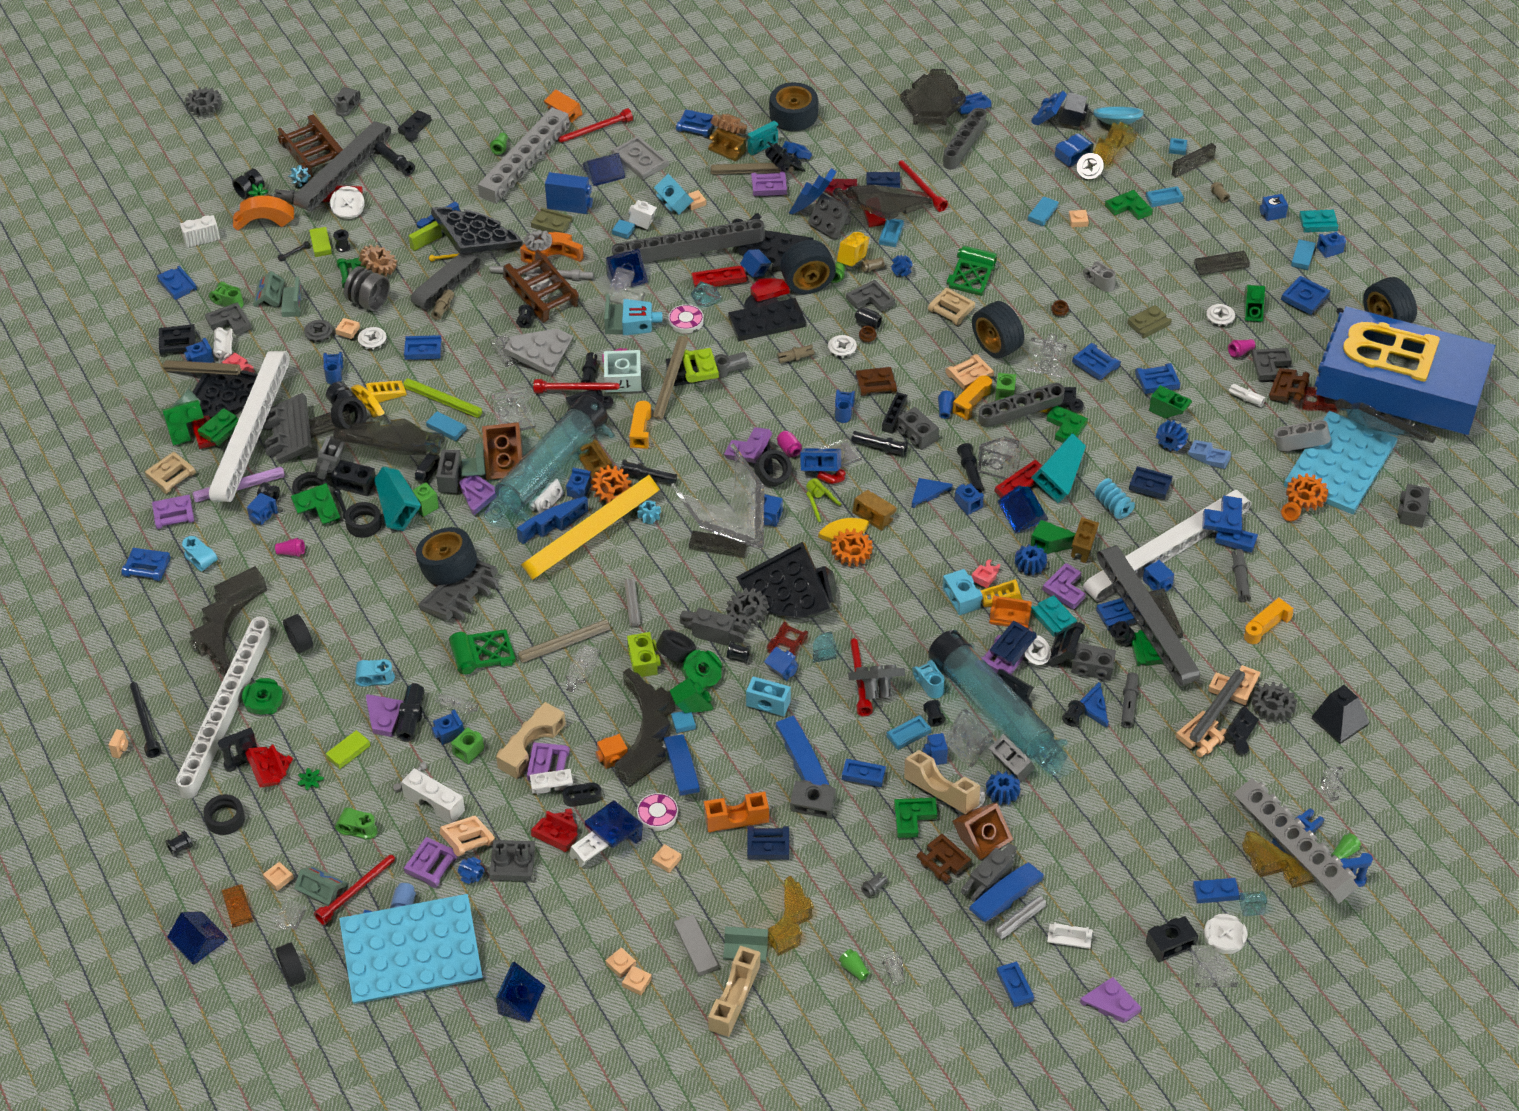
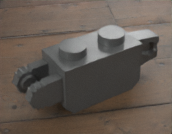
(329, 457)
(714, 626)
(990, 871)

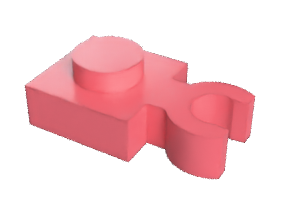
(237, 359)
(985, 574)

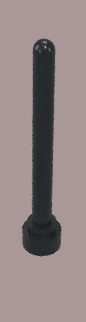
(152, 747)

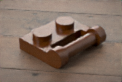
(875, 381)

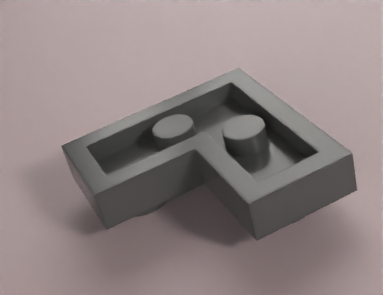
(873, 293)
(229, 315)
(1267, 359)

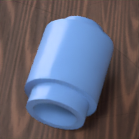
(403, 895)

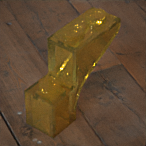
(1117, 138)
(1270, 860)
(798, 909)

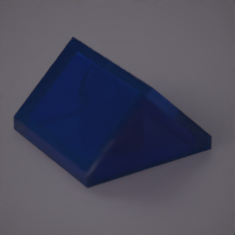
(604, 169)
(628, 260)
(1022, 508)
(195, 935)
(519, 994)

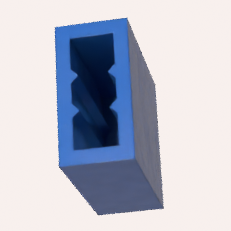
(568, 193)

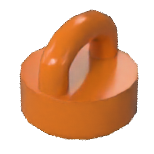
(1291, 511)

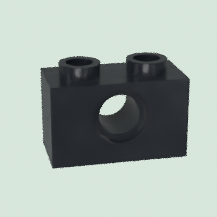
(1166, 947)

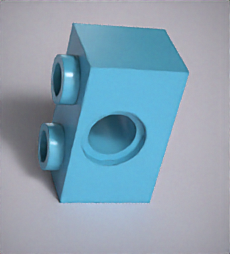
(673, 194)
(962, 591)
(768, 696)

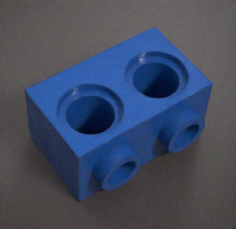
(820, 459)

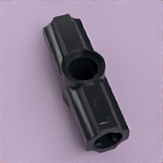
(410, 712)

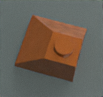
(983, 830)

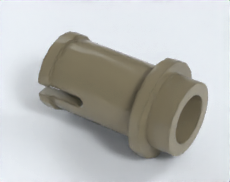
(1217, 188)
(868, 265)

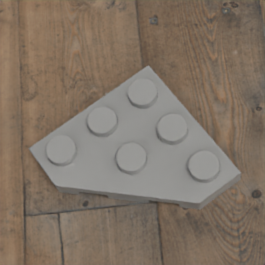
(539, 349)

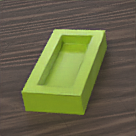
(425, 236)
(320, 241)
(348, 749)

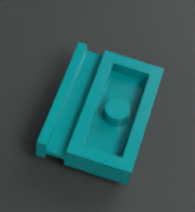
(759, 137)
(1318, 221)
(1053, 615)

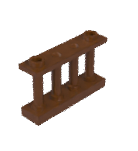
(320, 135)
(532, 298)

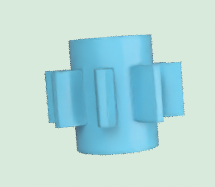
(300, 171)
(649, 512)

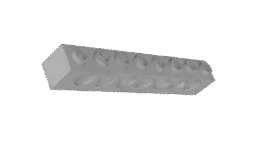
(523, 155)
(1296, 840)

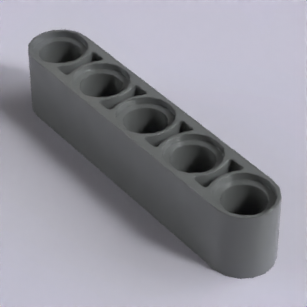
(964, 138)
(446, 278)
(1026, 398)

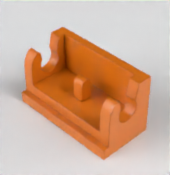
(563, 103)
(1007, 610)

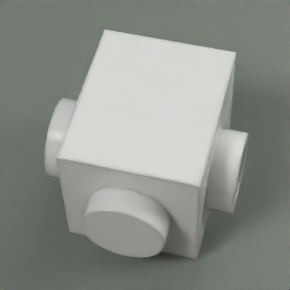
(642, 214)

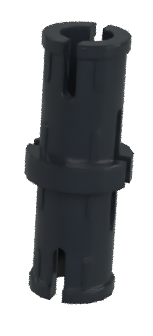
(589, 368)

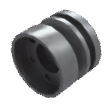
(366, 288)

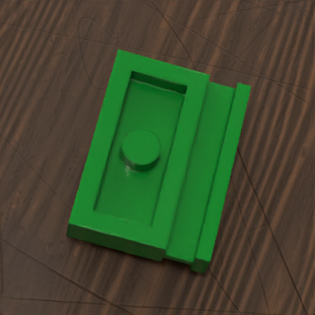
(219, 427)
(1144, 651)

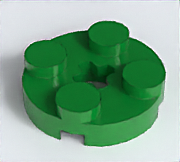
(702, 658)
(266, 705)

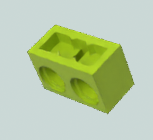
(642, 654)

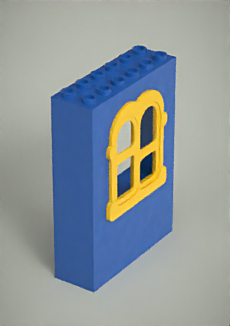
(1438, 393)

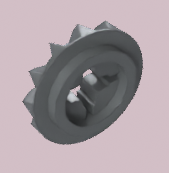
(318, 325)

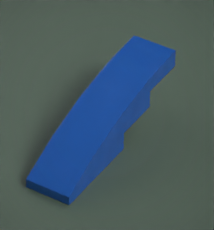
(812, 192)
(555, 517)
(800, 751)
(681, 765)
(1006, 891)

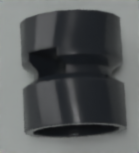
(243, 184)
(340, 390)

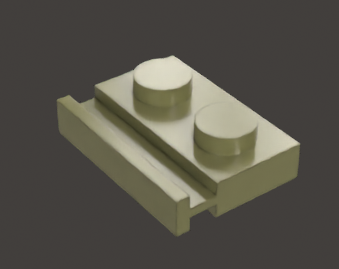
(551, 221)
(1149, 321)

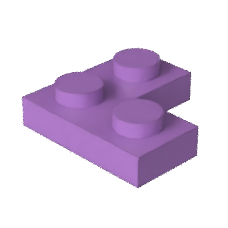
(753, 447)
(1062, 586)

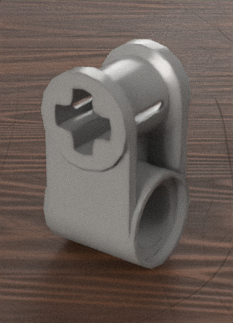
(1100, 276)

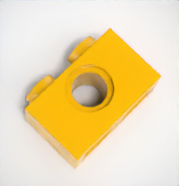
(853, 248)

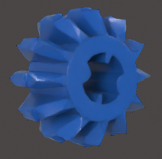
(1172, 435)
(1030, 559)
(1003, 788)

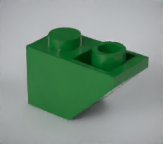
(1254, 302)
(1168, 403)
(1052, 537)
(691, 697)

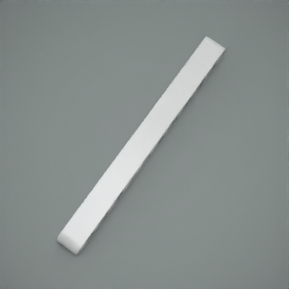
(249, 427)
(1160, 548)
(223, 708)

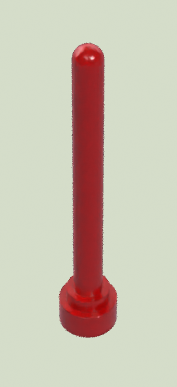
(624, 116)
(939, 203)
(542, 386)
(864, 706)
(325, 913)

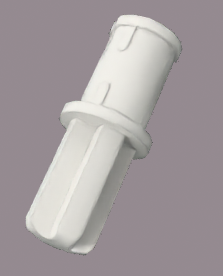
(1247, 395)

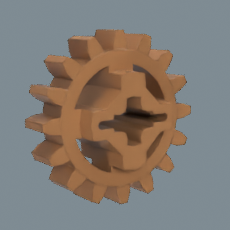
(729, 123)
(378, 260)

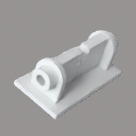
(222, 344)
(547, 497)
(544, 781)
(1069, 935)

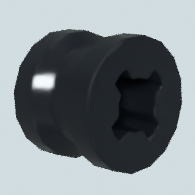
(271, 491)
(1122, 633)

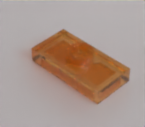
(237, 905)

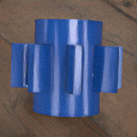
(901, 265)
(470, 870)

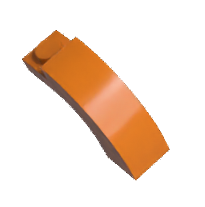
(263, 207)
(561, 245)

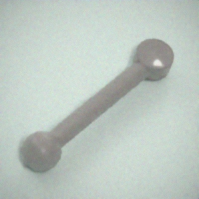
(397, 787)

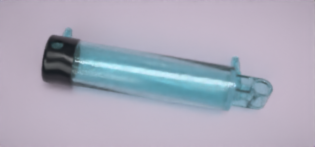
(548, 457)
(997, 700)

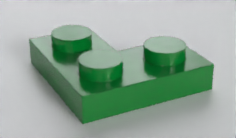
(1129, 201)
(178, 416)
(1067, 421)
(319, 499)
(909, 811)

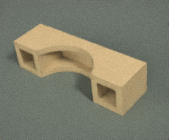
(545, 722)
(923, 772)
(728, 1006)

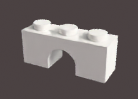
(421, 788)

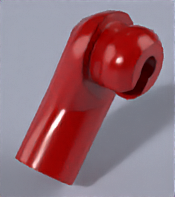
(835, 478)

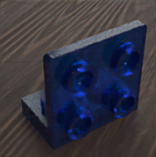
(615, 824)

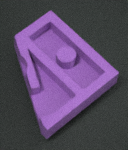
(477, 492)
(383, 714)
(1112, 1001)

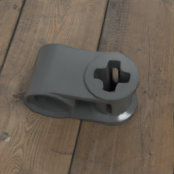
(346, 101)

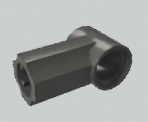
(730, 363)

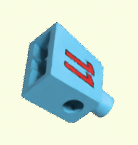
(639, 317)

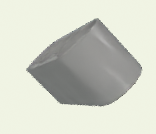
(1302, 435)

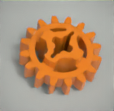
(603, 485)
(1307, 491)
(851, 547)

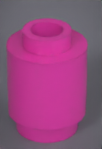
(789, 444)

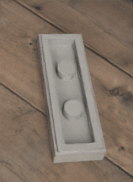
(696, 945)

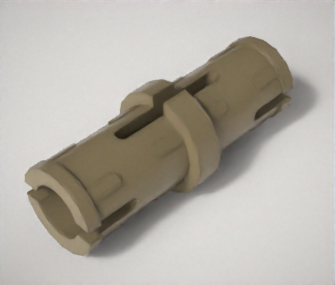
(442, 304)
(795, 354)

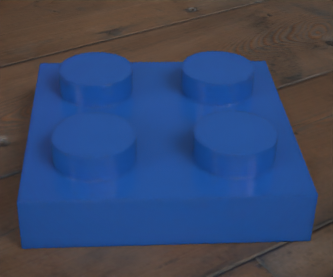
(1305, 295)

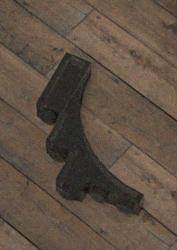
(230, 599)
(647, 749)

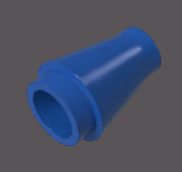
(945, 403)

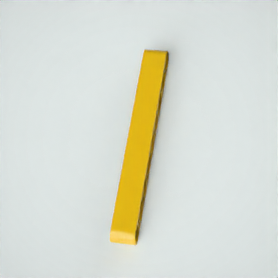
(590, 527)

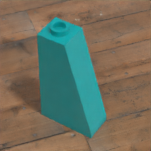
(1060, 469)
(396, 498)

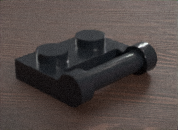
(176, 335)
(1065, 644)
(242, 741)

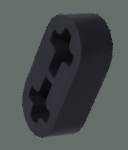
(427, 468)
(582, 794)

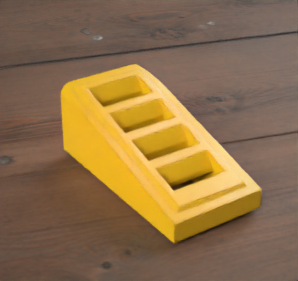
(381, 391)
(1007, 587)

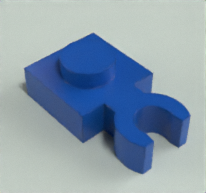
(799, 151)

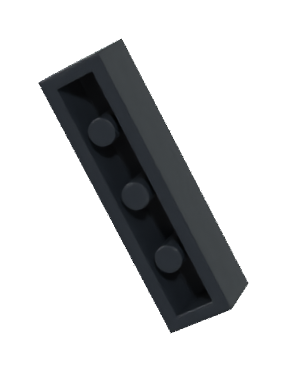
(895, 410)

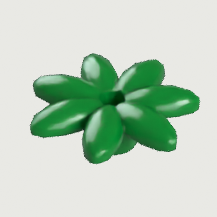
(257, 191)
(310, 778)

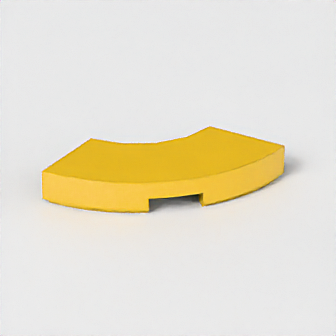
(368, 400)
(833, 528)

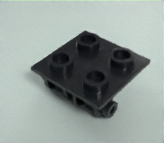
(781, 157)

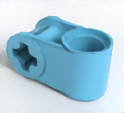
(198, 553)
(372, 672)
(930, 679)

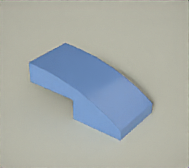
(1207, 454)

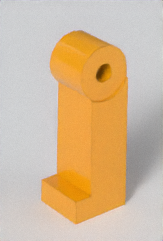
(971, 396)
(638, 436)
(1267, 619)

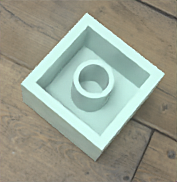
(624, 369)

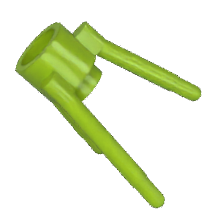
(817, 490)

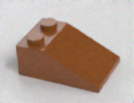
(501, 449)

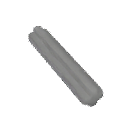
(632, 603)
(1020, 917)

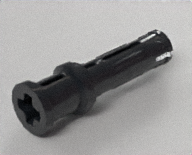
(399, 161)
(888, 445)
(969, 462)
(639, 471)

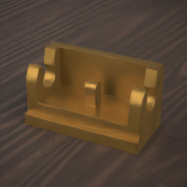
(727, 144)
(594, 458)
(874, 509)
(1084, 538)

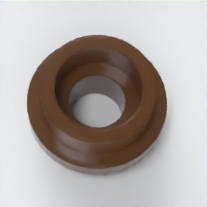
(1060, 308)
(867, 334)

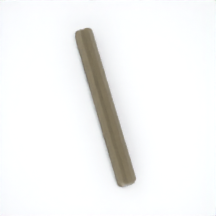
(746, 168)
(202, 367)
(670, 377)
(564, 640)

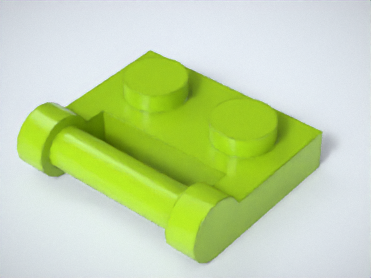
(705, 364)

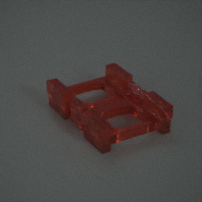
(1319, 405)
(781, 639)

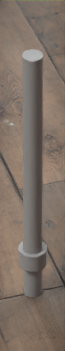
(575, 274)

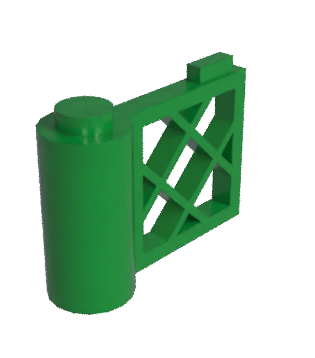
(976, 260)
(466, 650)

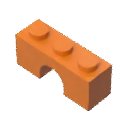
(750, 812)

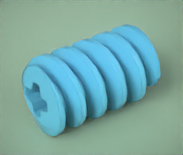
(1114, 499)

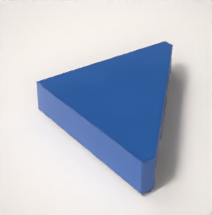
(928, 490)
(1095, 705)

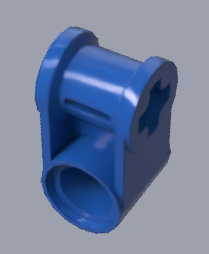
(333, 367)
(843, 405)

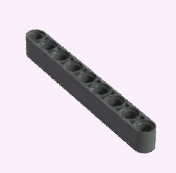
(341, 166)
(695, 240)
(1148, 616)

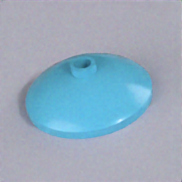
(1118, 114)

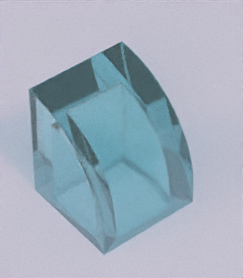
(705, 295)
(824, 647)
(1253, 903)

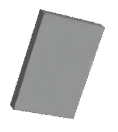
(640, 157)

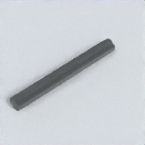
(1217, 705)

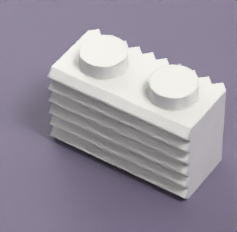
(199, 231)

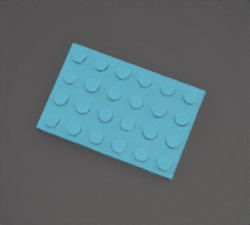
(1346, 462)
(410, 948)

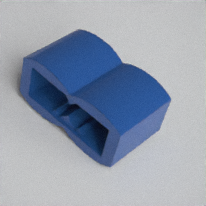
(1073, 149)

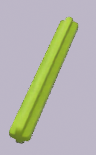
(443, 398)

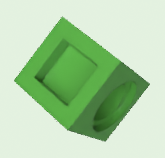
(1005, 385)
(427, 499)
(467, 745)

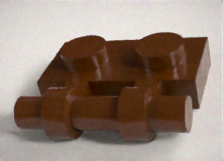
(1284, 383)
(948, 854)

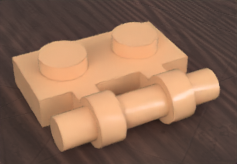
(1205, 747)

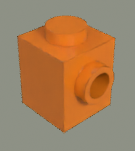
(611, 750)

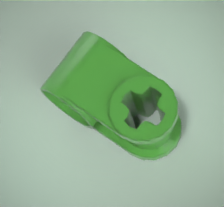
(226, 295)
(355, 823)

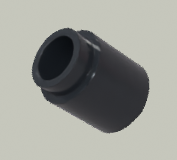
(868, 318)

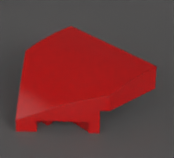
(769, 288)
(268, 765)
(557, 829)

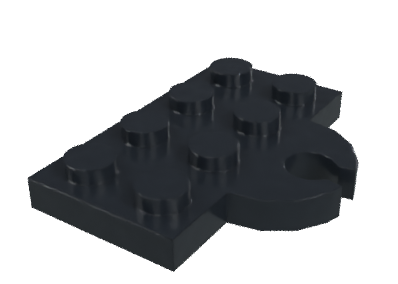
(774, 246)
(766, 318)

